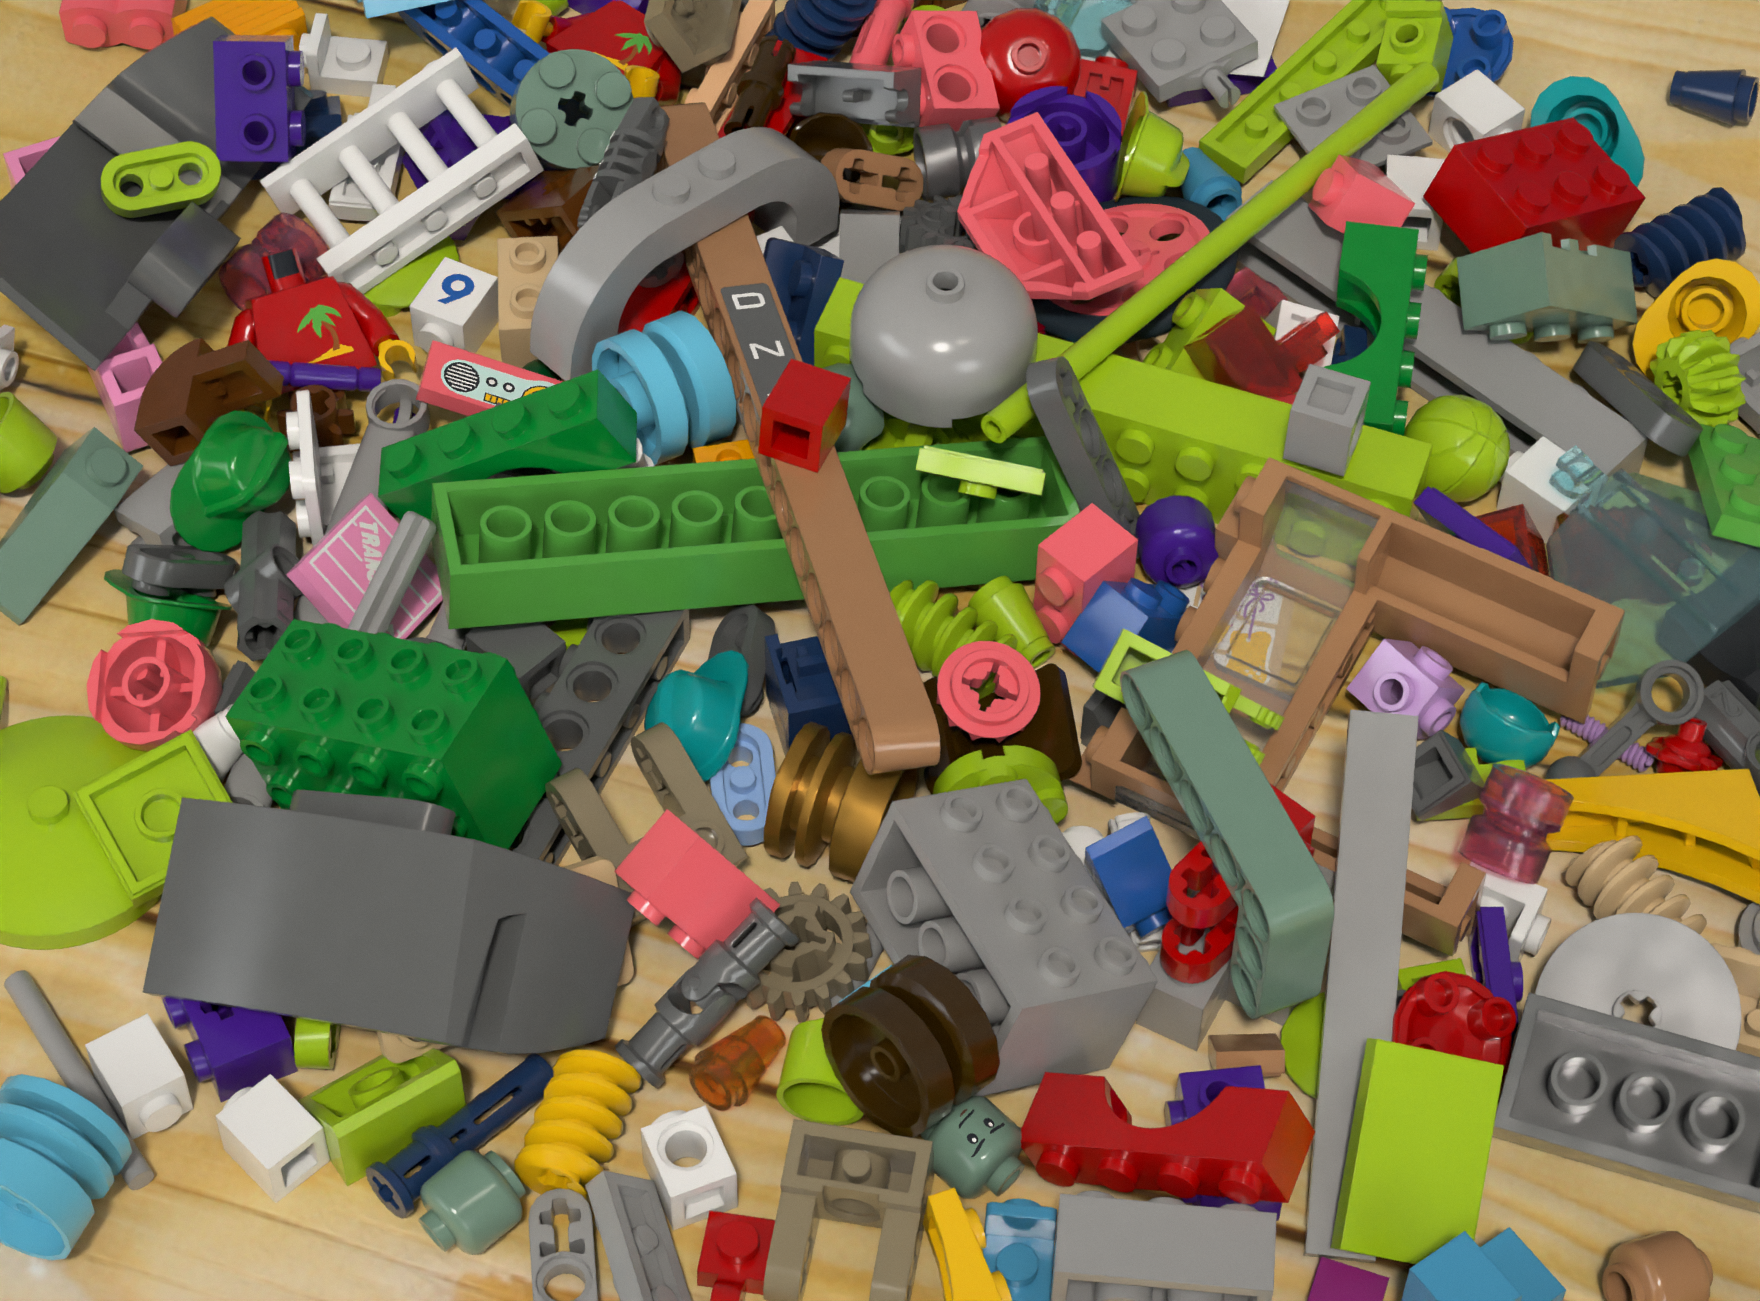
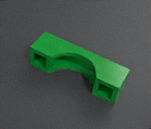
(1376, 286)
(558, 428)

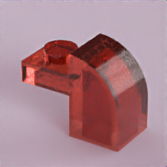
(1248, 358)

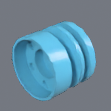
(52, 1164)

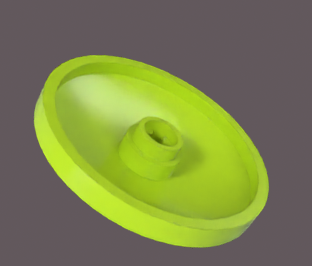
(52, 868)

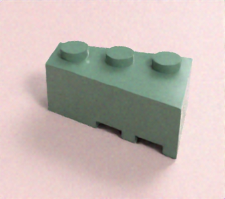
(1547, 290)

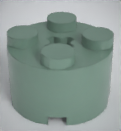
(554, 80)

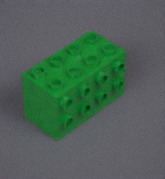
(396, 722)

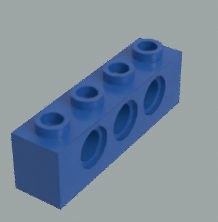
(488, 42)

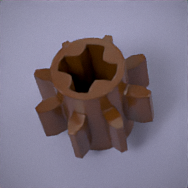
(329, 412)

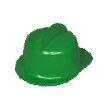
(227, 478)
(189, 611)

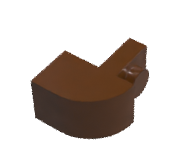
(196, 389)

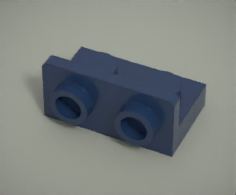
(804, 284)

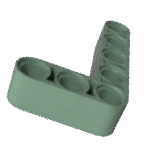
(1245, 829)

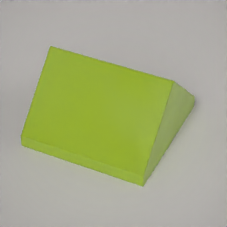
(380, 1105)

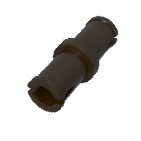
(761, 87)

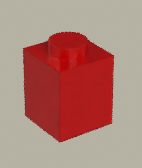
(804, 415)

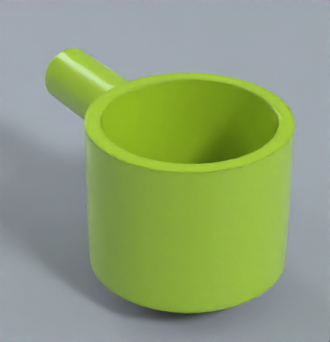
(24, 445)
(808, 1082)

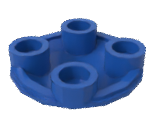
(1478, 43)

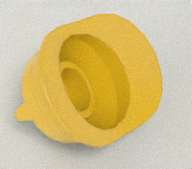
(1704, 297)

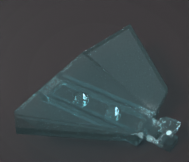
(1655, 558)

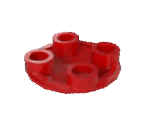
(1457, 1018)

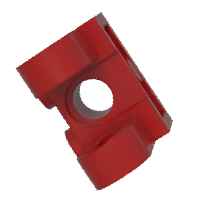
(1210, 908)

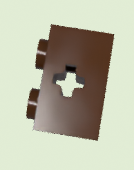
(548, 205)

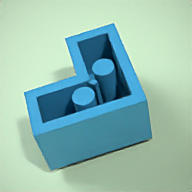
(1494, 1272)

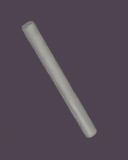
(70, 1064)

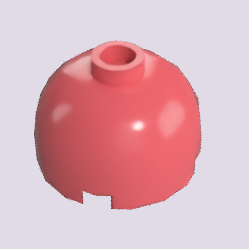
(153, 685)

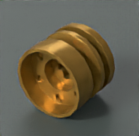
(828, 800)

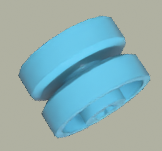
(673, 383)

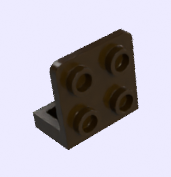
(1049, 731)

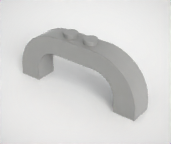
(664, 216)

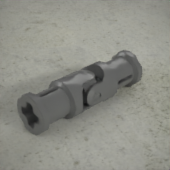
(715, 984)

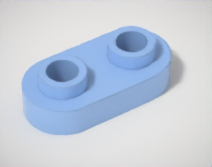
(746, 788)

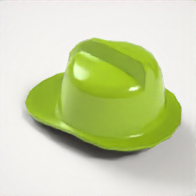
(1150, 154)

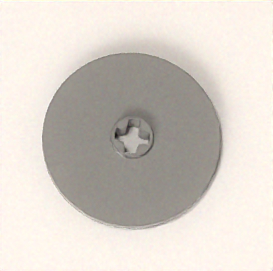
(1650, 961)

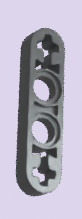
(1079, 441)

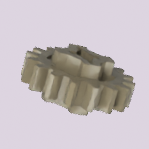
(816, 964)

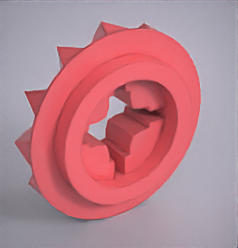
(1014, 682)

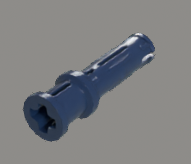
(432, 1145)

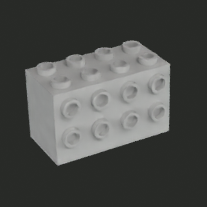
(1015, 917)

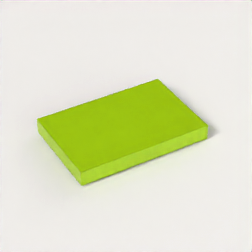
(1415, 1151)

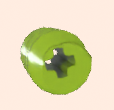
(934, 630)

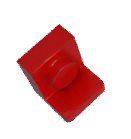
(1111, 81)

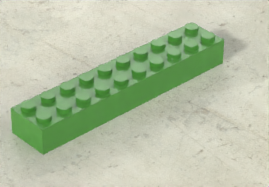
(711, 537)

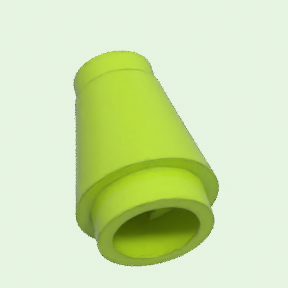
(1013, 613)

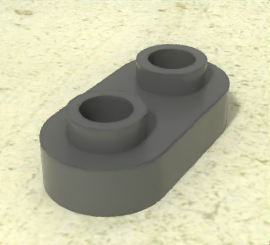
(164, 567)
(745, 633)

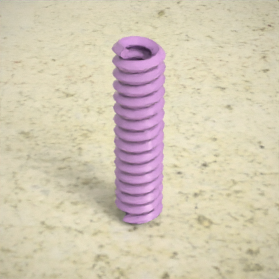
(1634, 755)

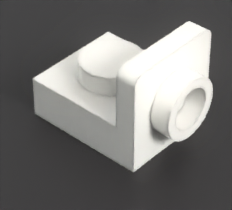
(342, 63)
(1522, 911)

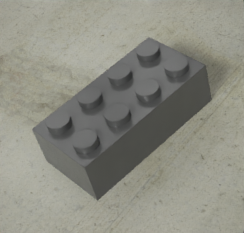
(1634, 1101)

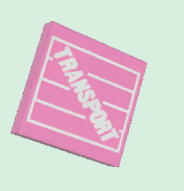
(344, 562)

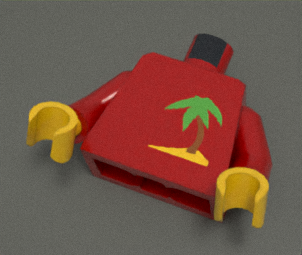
(612, 32)
(316, 323)

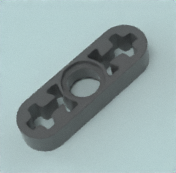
(1637, 398)

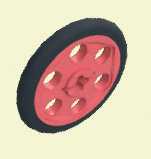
(1142, 223)

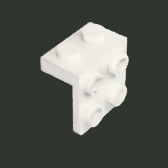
(315, 470)

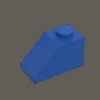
(1132, 876)

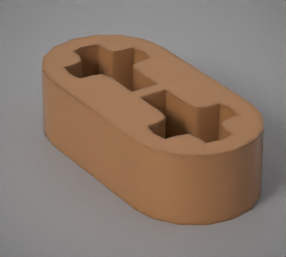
(873, 168)

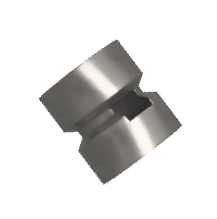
(949, 155)

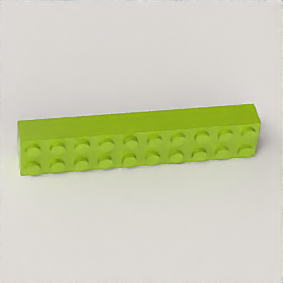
(1181, 430)

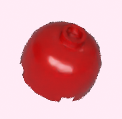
(1027, 53)

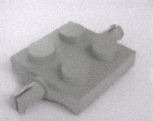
(1181, 46)

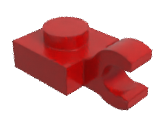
(734, 1255)

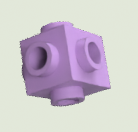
(1408, 682)

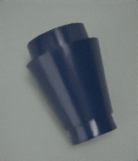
(1716, 94)

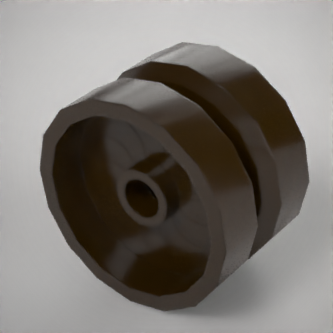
(910, 1045)

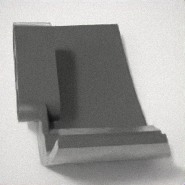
(98, 272)
(385, 925)

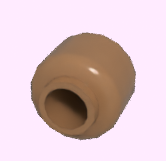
(1658, 1269)

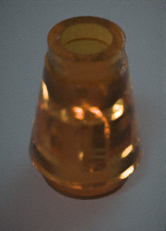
(736, 1063)

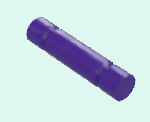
(331, 376)

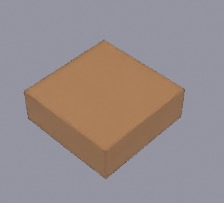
(1247, 1050)

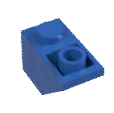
(1138, 607)

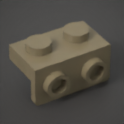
(692, 29)

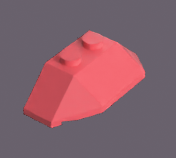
(1041, 217)

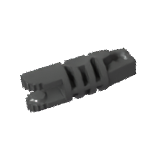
(630, 156)

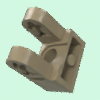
(675, 787)
(850, 1180)

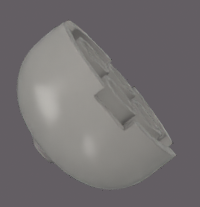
(942, 335)

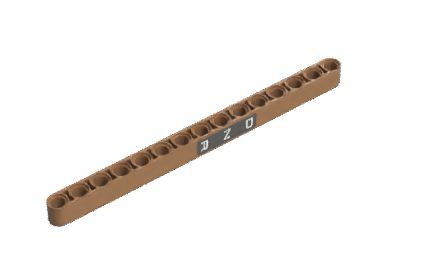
(813, 509)

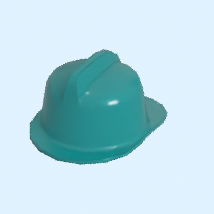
(1599, 112)
(703, 709)

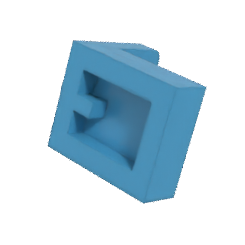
(1021, 1246)

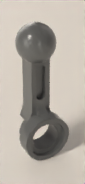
(1635, 721)

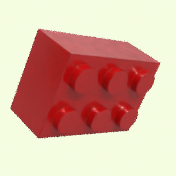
(1533, 183)

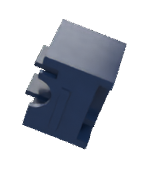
(801, 688)

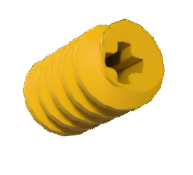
(576, 1121)

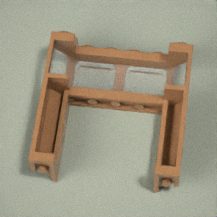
(1291, 609)

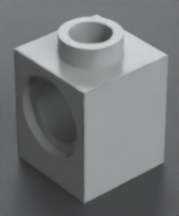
(1326, 419)

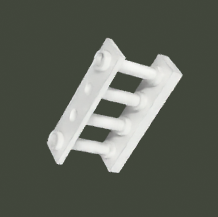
(429, 213)

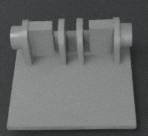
(1326, 108)

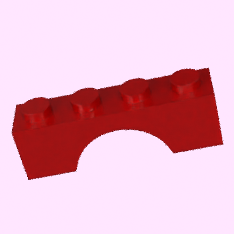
(1237, 1147)

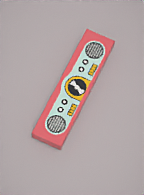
(473, 382)

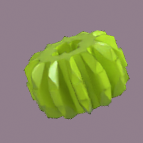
(1700, 376)

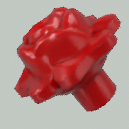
(1684, 750)

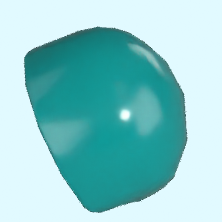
(1506, 726)

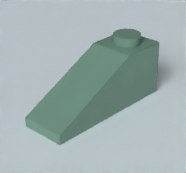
(61, 519)

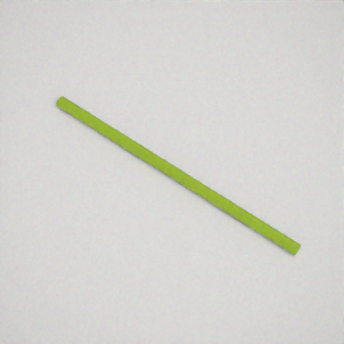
(1221, 242)

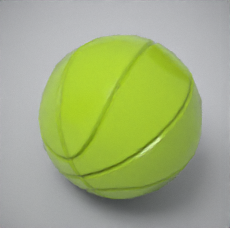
(1467, 447)

